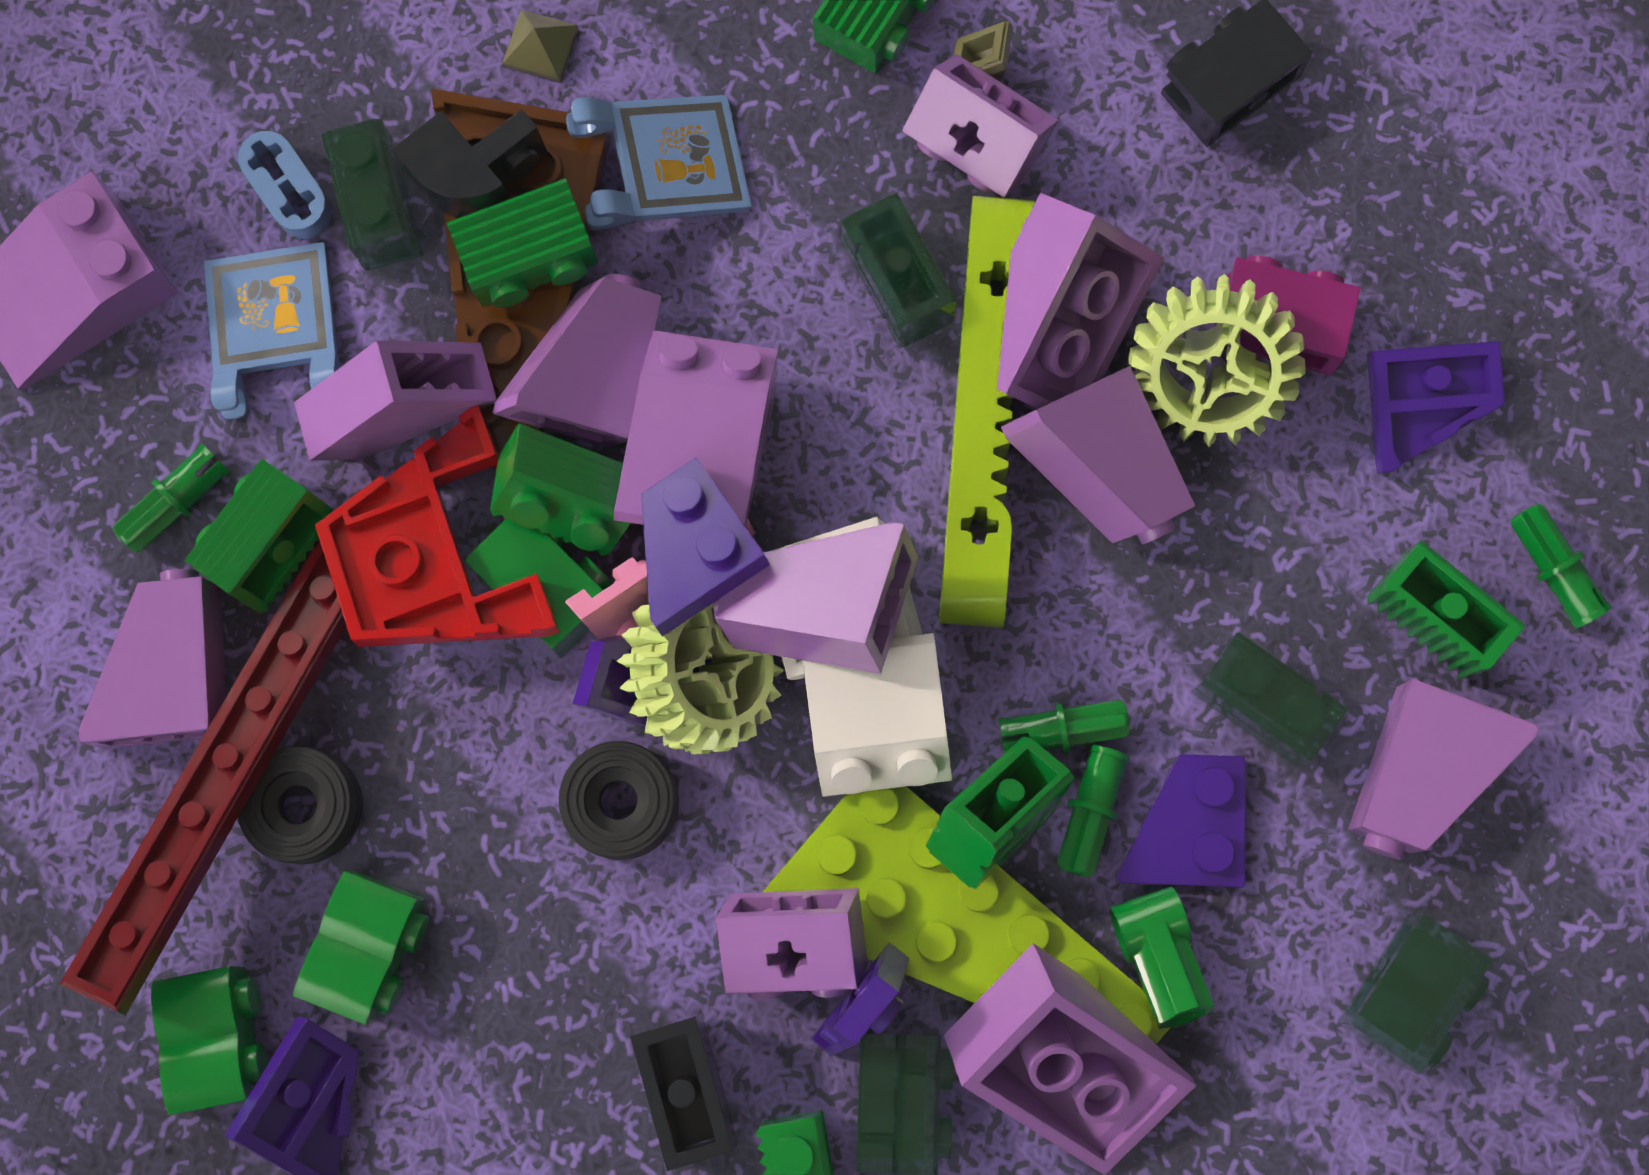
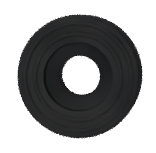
(582, 795)
(326, 831)

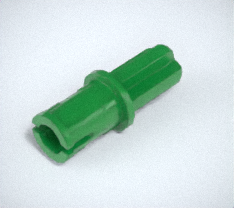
(168, 500)
(1559, 566)
(1069, 725)
(1092, 810)

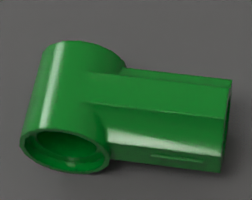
(1158, 940)

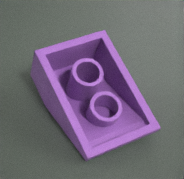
(73, 279)
(1068, 301)
(700, 403)
(1065, 1061)

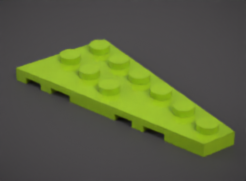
(949, 931)

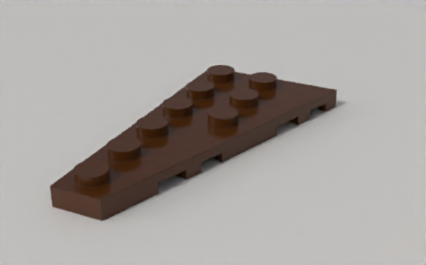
(514, 331)

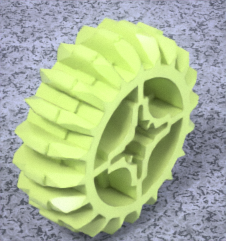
(1259, 384)
(703, 707)

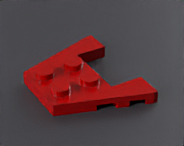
(401, 561)

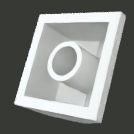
(882, 726)

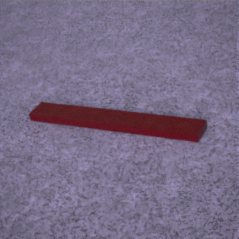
(210, 793)

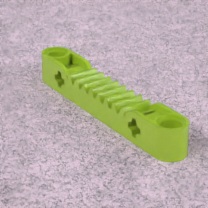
(974, 573)

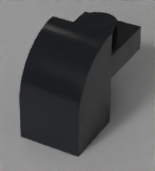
(465, 177)

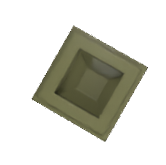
(540, 46)
(987, 48)

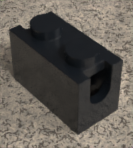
(1234, 70)
(684, 1092)

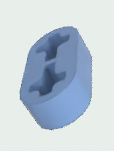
(274, 192)

